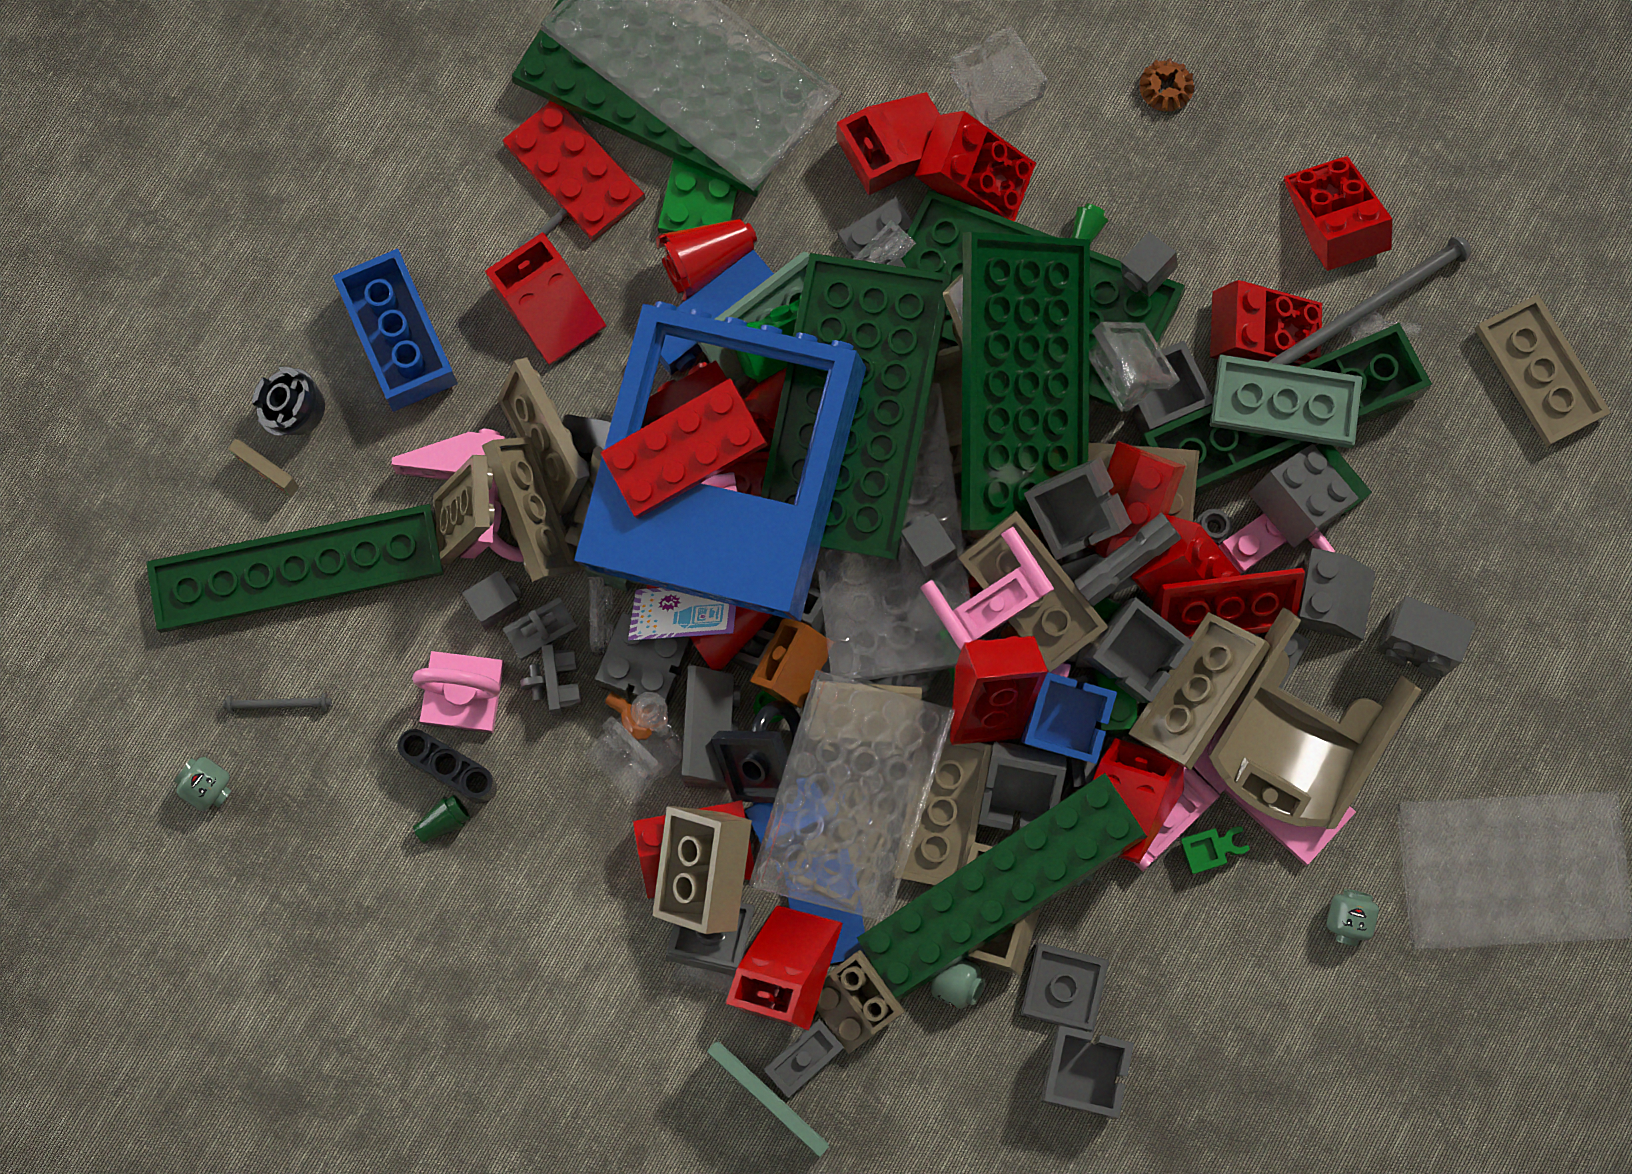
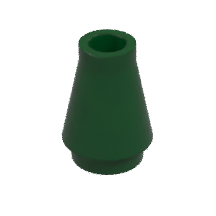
(442, 819)

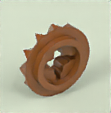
(1171, 98)

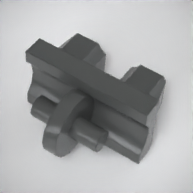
(540, 628)
(555, 663)

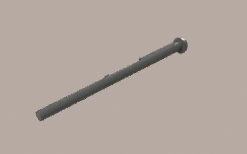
(1457, 248)

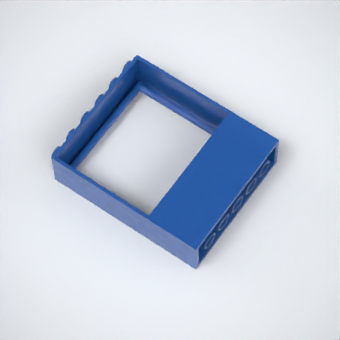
(712, 537)

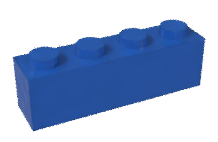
(714, 299)

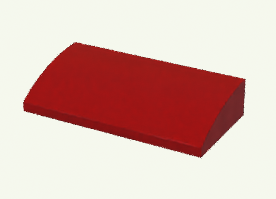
(1243, 600)

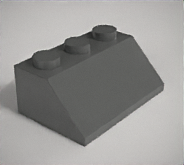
(708, 710)

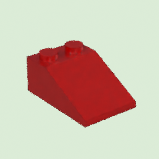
(995, 689)

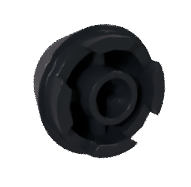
(289, 402)

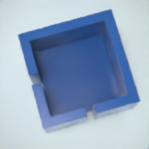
(1067, 716)

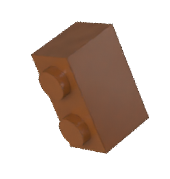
(791, 662)

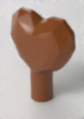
(624, 708)

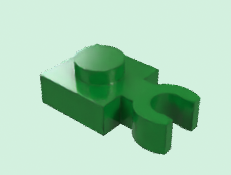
(1208, 851)

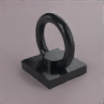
(756, 758)

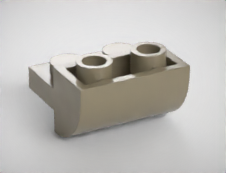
(856, 1002)

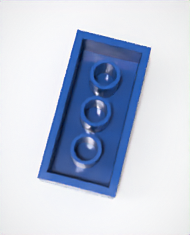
(395, 330)

